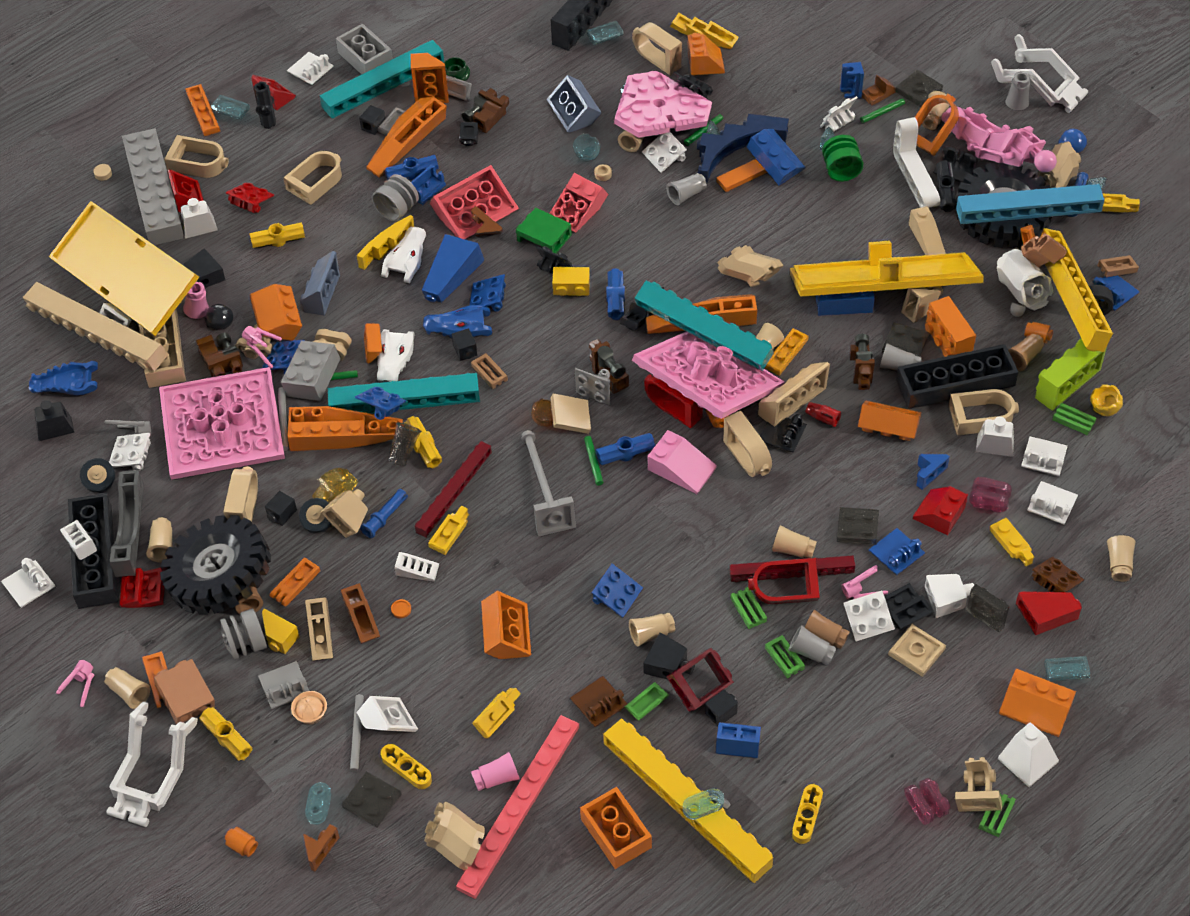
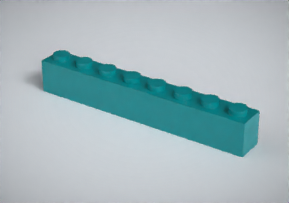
(374, 81)
(704, 325)
(416, 392)

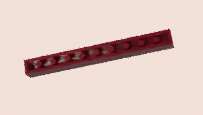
(453, 489)
(825, 566)

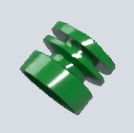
(842, 158)

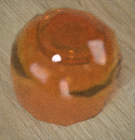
(542, 413)

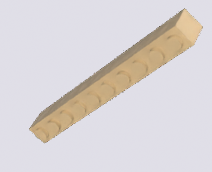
(95, 327)

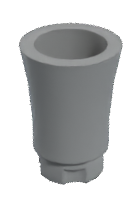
(1019, 92)
(685, 188)
(896, 357)
(811, 646)

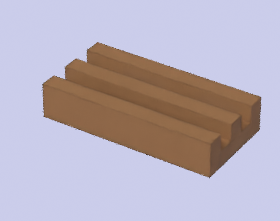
(1118, 266)
(497, 381)

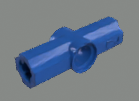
(411, 167)
(615, 294)
(625, 448)

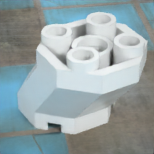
(1024, 279)

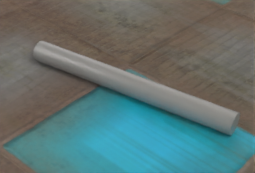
(283, 417)
(356, 737)

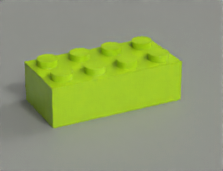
(1068, 374)

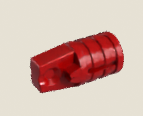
(818, 412)

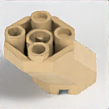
(1065, 168)
(749, 265)
(454, 835)

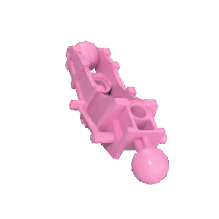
(999, 143)

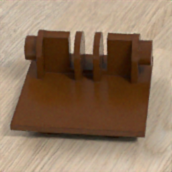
(1056, 573)
(599, 701)

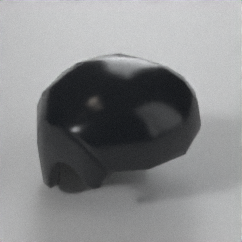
(219, 316)

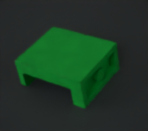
(544, 230)

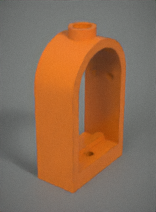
(933, 147)

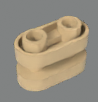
(340, 339)

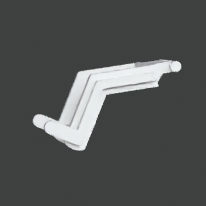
(1068, 93)
(137, 802)

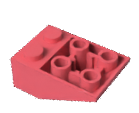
(579, 201)

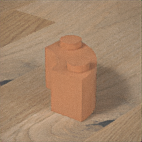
(1043, 250)

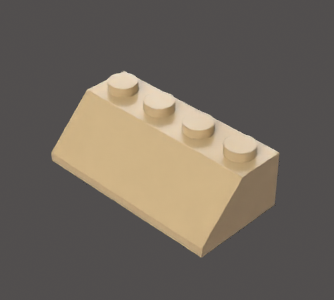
(794, 393)

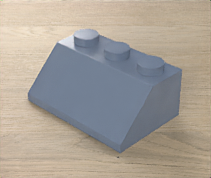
(573, 104)
(321, 285)

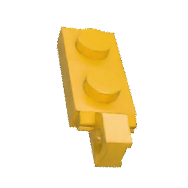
(1120, 203)
(449, 531)
(1012, 541)
(496, 712)

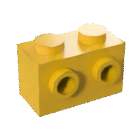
(571, 281)

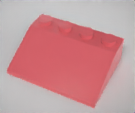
(479, 190)

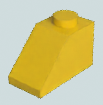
(279, 632)

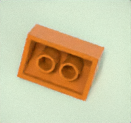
(704, 55)
(429, 77)
(276, 311)
(889, 420)
(505, 627)
(1037, 702)

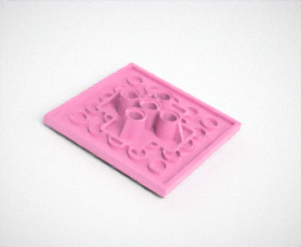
(707, 374)
(221, 423)

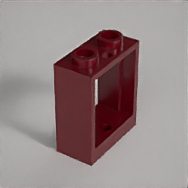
(683, 689)

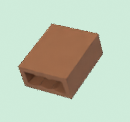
(184, 691)

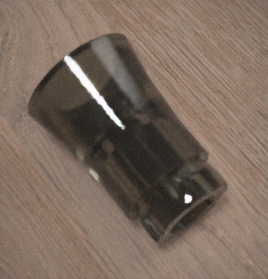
(403, 443)

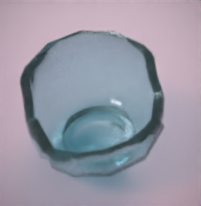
(586, 147)

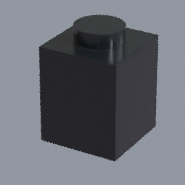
(371, 119)
(464, 344)
(280, 508)
(721, 707)

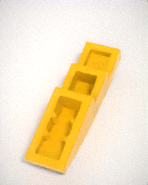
(713, 31)
(384, 241)

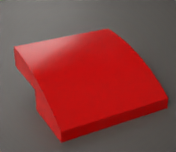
(142, 589)

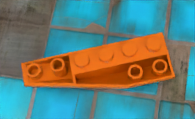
(407, 133)
(733, 309)
(336, 428)

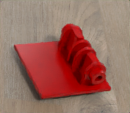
(248, 197)

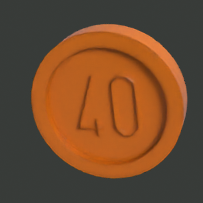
(401, 608)

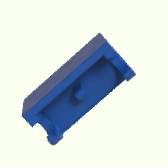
(852, 79)
(428, 184)
(738, 740)

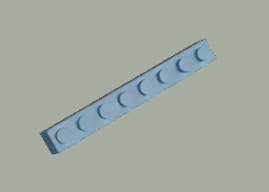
(1030, 204)

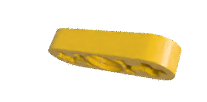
(409, 775)
(809, 822)

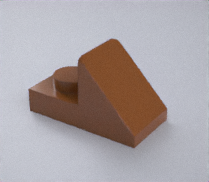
(879, 91)
(489, 226)
(319, 849)

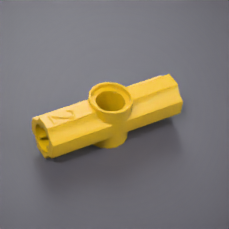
(277, 235)
(425, 444)
(232, 741)

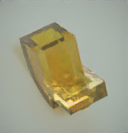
(334, 483)

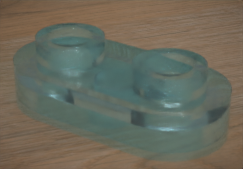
(318, 801)
(702, 803)

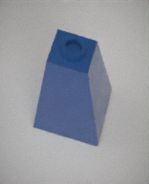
(452, 265)

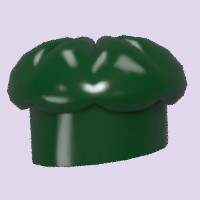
(457, 68)

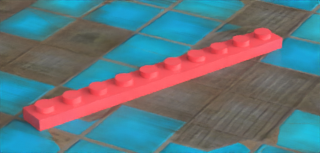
(517, 807)

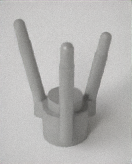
(140, 426)

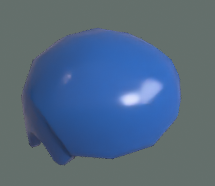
(1076, 138)

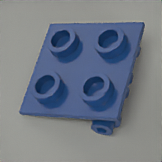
(1120, 289)
(489, 292)
(282, 354)
(383, 401)
(897, 551)
(616, 590)

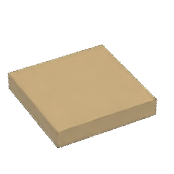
(570, 413)
(917, 650)

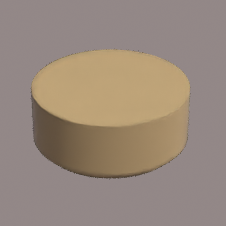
(102, 172)
(603, 172)

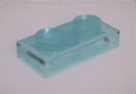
(605, 32)
(230, 107)
(1067, 668)

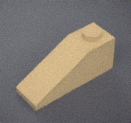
(926, 231)
(319, 628)

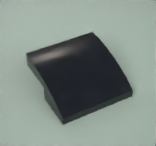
(907, 606)

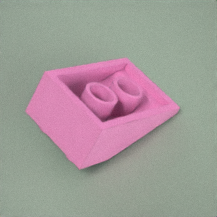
(680, 462)

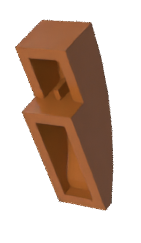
(360, 613)

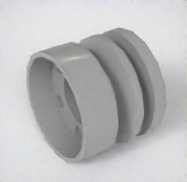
(395, 197)
(243, 634)

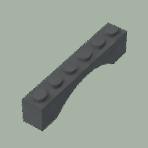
(125, 547)

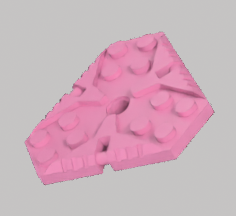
(657, 103)

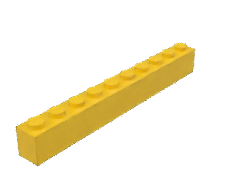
(1078, 298)
(674, 788)

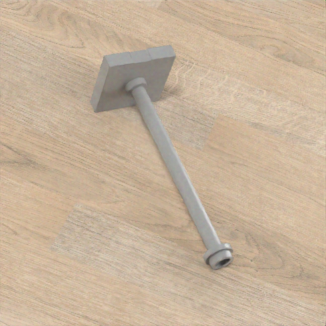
(551, 515)

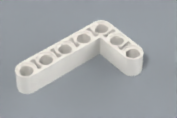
(911, 164)

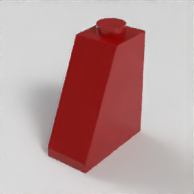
(1048, 609)

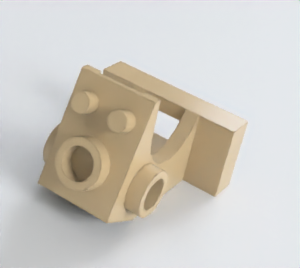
(978, 774)

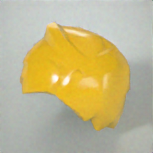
(1106, 400)

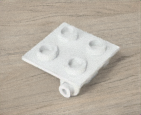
(311, 67)
(839, 115)
(664, 151)
(130, 451)
(1044, 456)
(1052, 502)
(28, 582)
(869, 616)

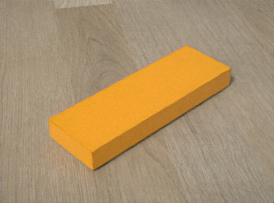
(786, 351)

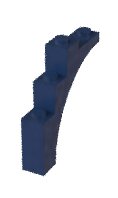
(734, 137)

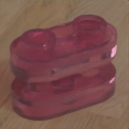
(990, 494)
(930, 790)

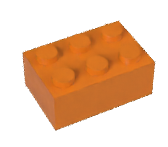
(949, 327)
(616, 827)

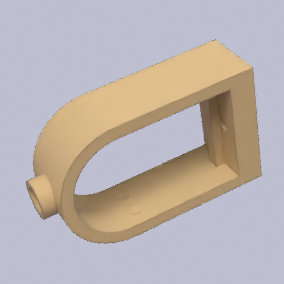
(668, 61)
(205, 170)
(311, 194)
(975, 398)
(746, 445)
(242, 493)

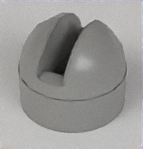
(1017, 309)

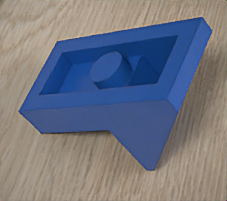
(931, 467)

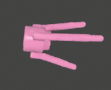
(253, 336)
(853, 587)
(81, 672)

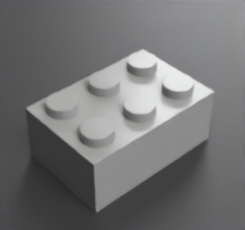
(363, 49)
(310, 370)

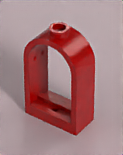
(672, 401)
(810, 577)

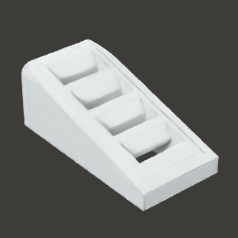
(79, 540)
(404, 558)

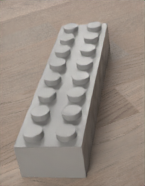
(152, 187)

